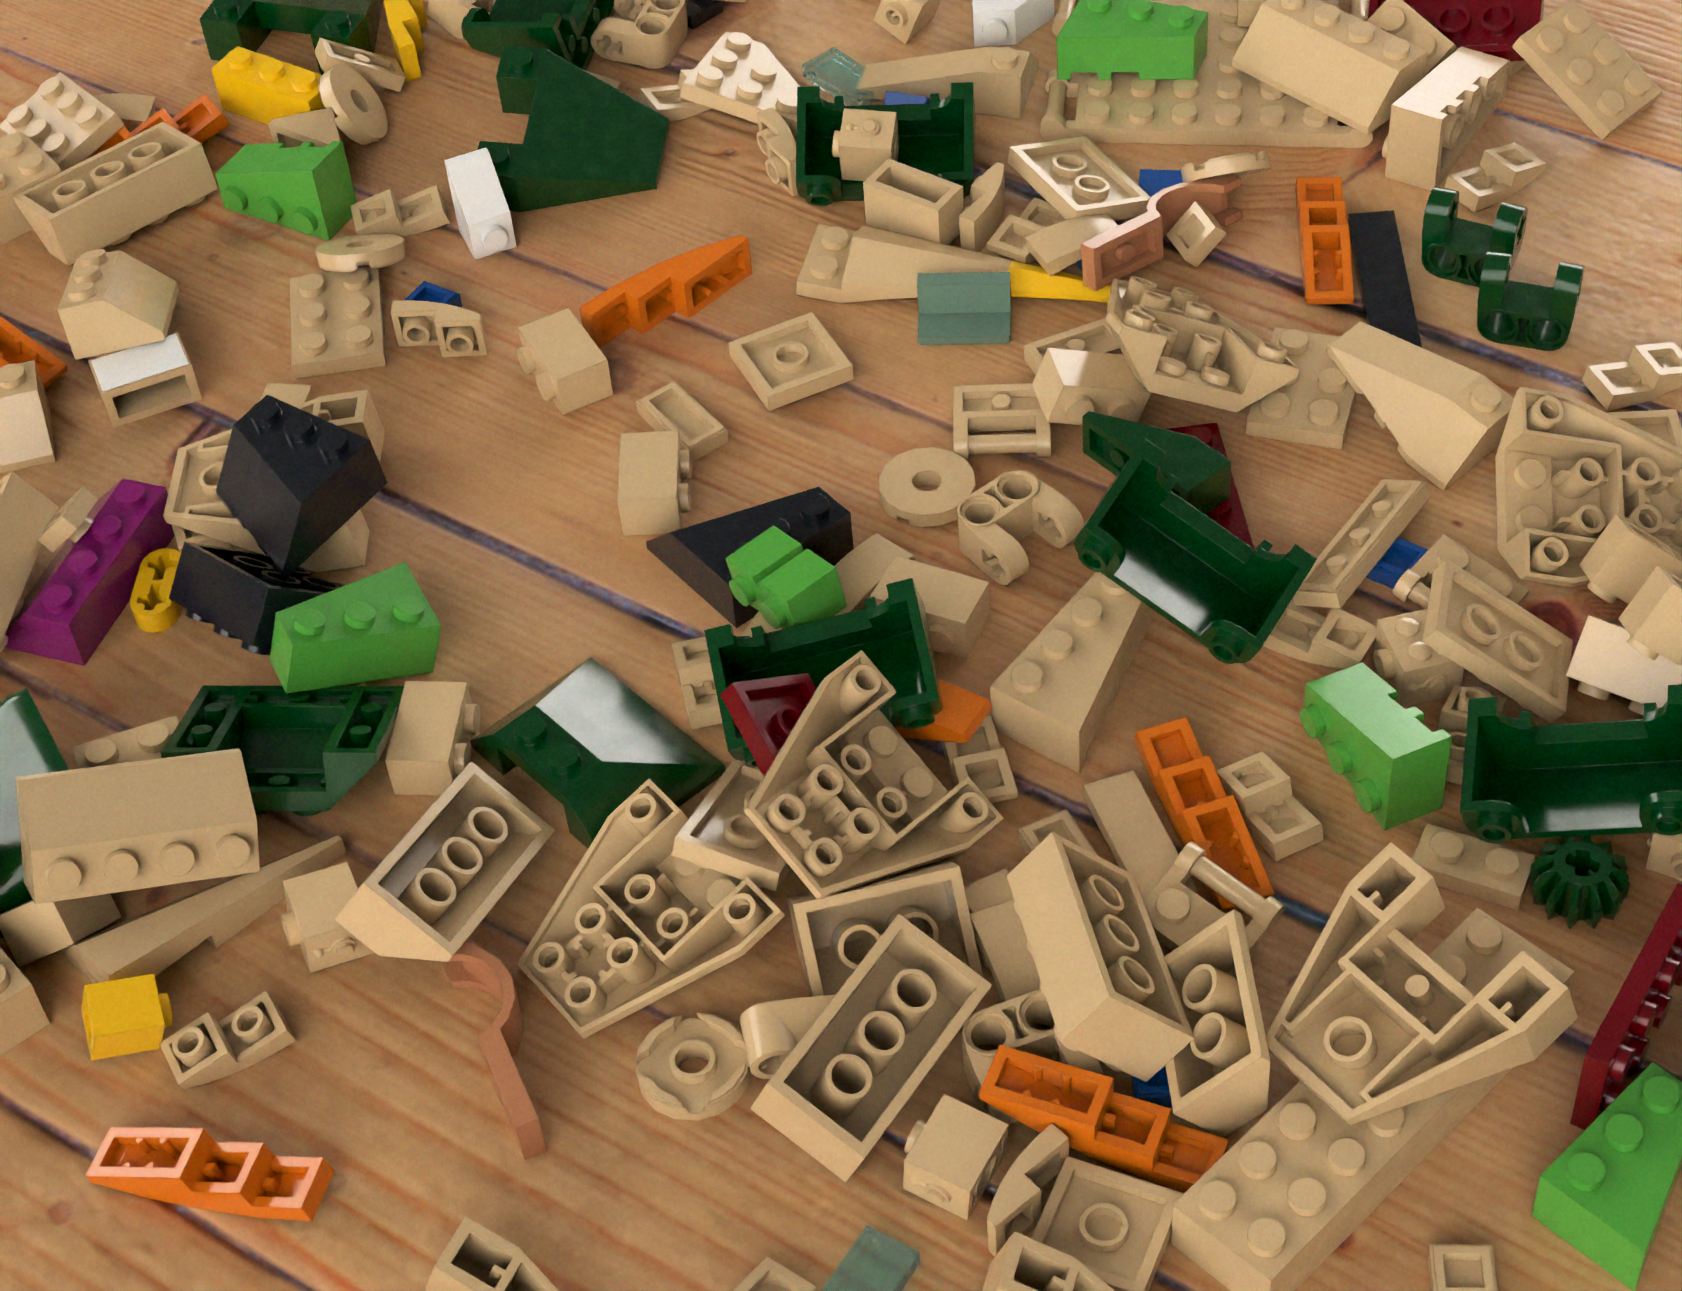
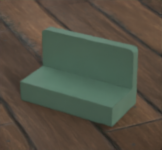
(964, 308)

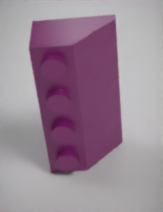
(93, 578)

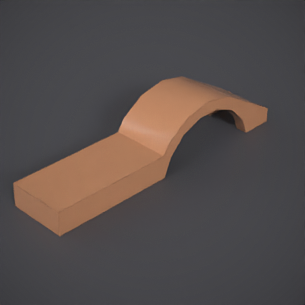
(1141, 238)
(500, 1042)

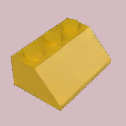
(265, 86)

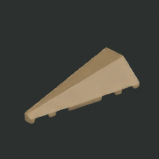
(213, 914)

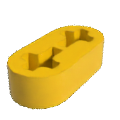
(149, 589)

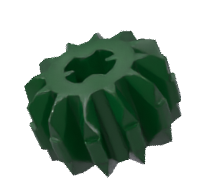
(1579, 880)

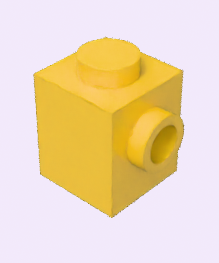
(124, 1016)

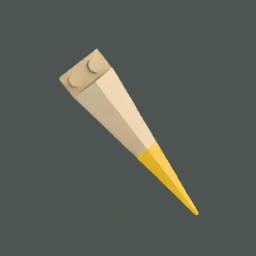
(885, 265)

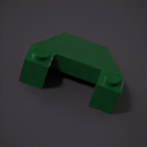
(251, 21)
(579, 136)

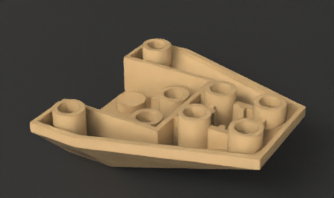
(1192, 350)
(1565, 478)
(853, 795)
(640, 919)

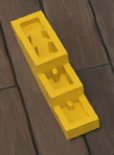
(404, 22)

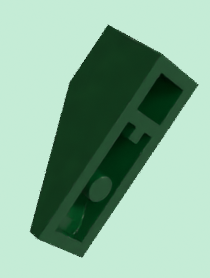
(1201, 471)

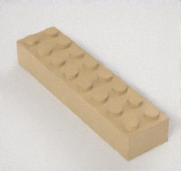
(1309, 1176)

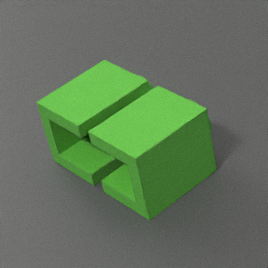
(784, 580)

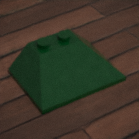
(295, 746)
(595, 746)

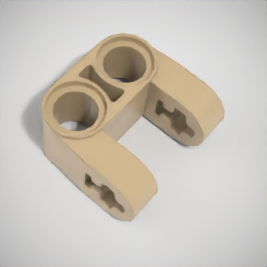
(646, 36)
(1005, 513)
(1011, 1026)

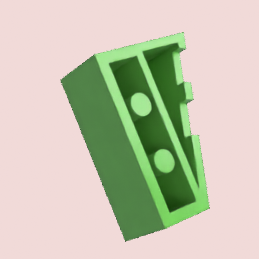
(1132, 37)
(290, 186)
(356, 634)
(1377, 744)
(1618, 1177)

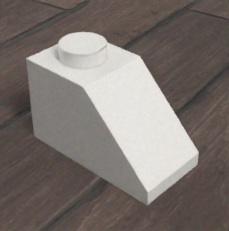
(1008, 20)
(480, 204)

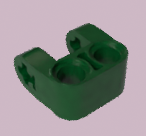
(1457, 247)
(1526, 312)

